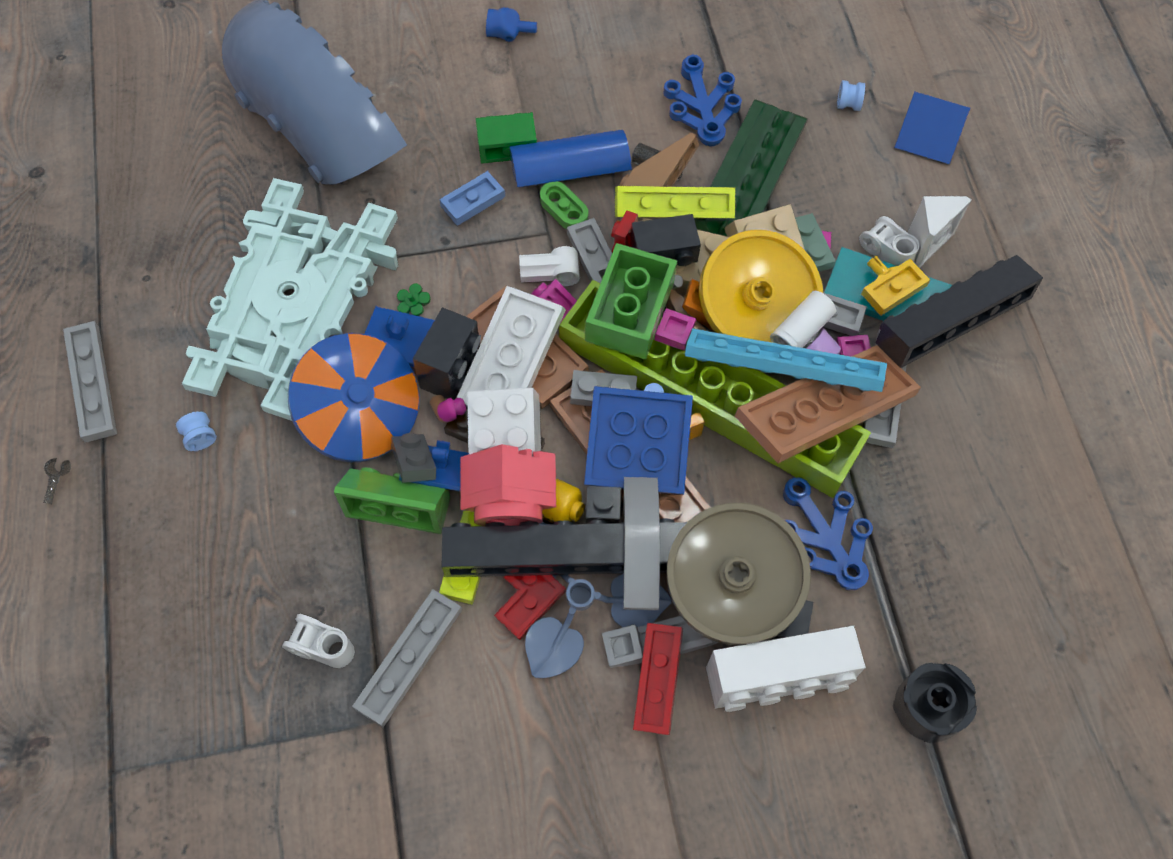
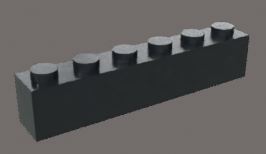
(957, 310)

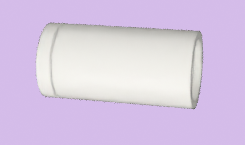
(805, 321)

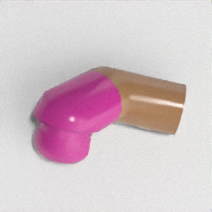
(447, 409)

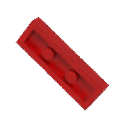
(658, 678)

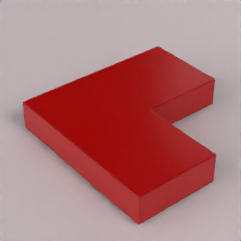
(530, 602)

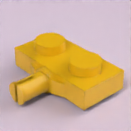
(893, 284)

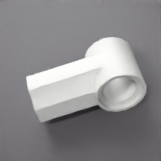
(559, 265)

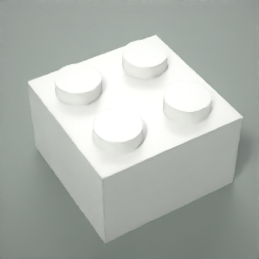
(504, 418)

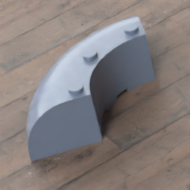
(306, 93)

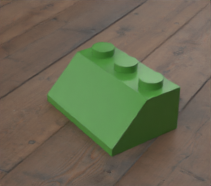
(388, 501)

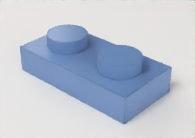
(472, 198)

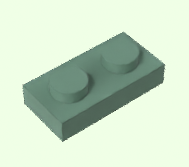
(814, 242)

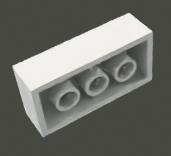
(784, 668)

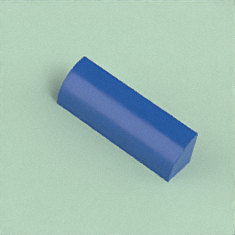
(570, 158)

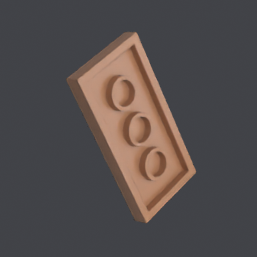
(559, 363)

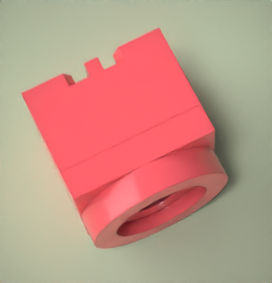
(508, 485)

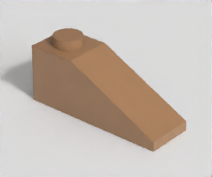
(665, 166)

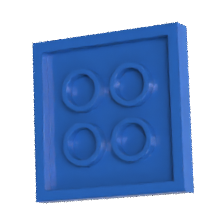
(638, 437)

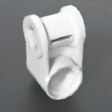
(889, 243)
(313, 639)

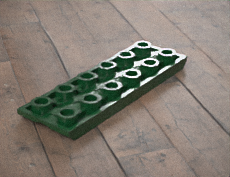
(755, 161)

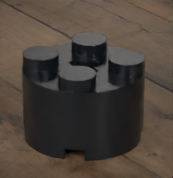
(955, 698)

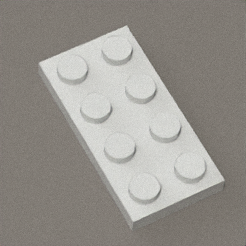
(513, 343)

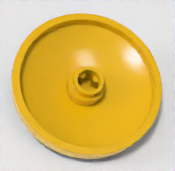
(755, 283)

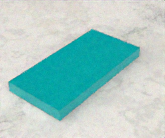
(853, 274)

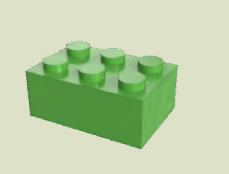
(630, 301)

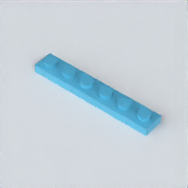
(786, 360)

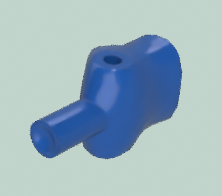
(506, 24)

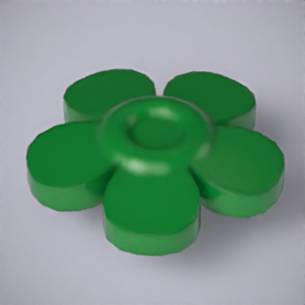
(414, 300)

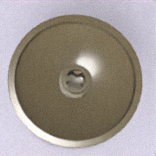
(738, 574)

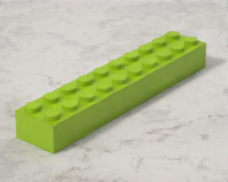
(716, 395)

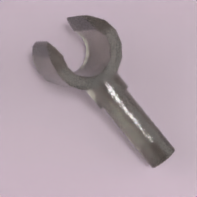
(54, 477)

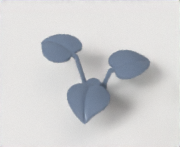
(556, 647)

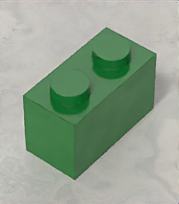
(500, 132)

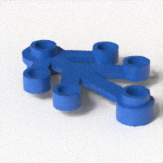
(709, 129)
(830, 537)

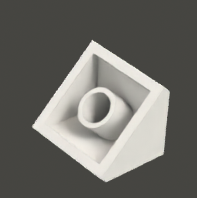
(936, 223)

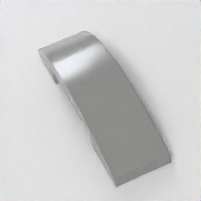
(641, 544)
(626, 644)

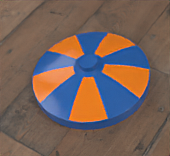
(352, 397)

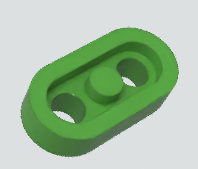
(567, 205)

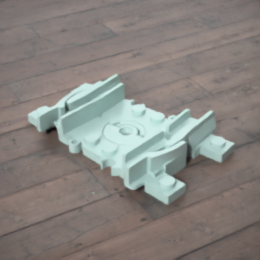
(260, 328)

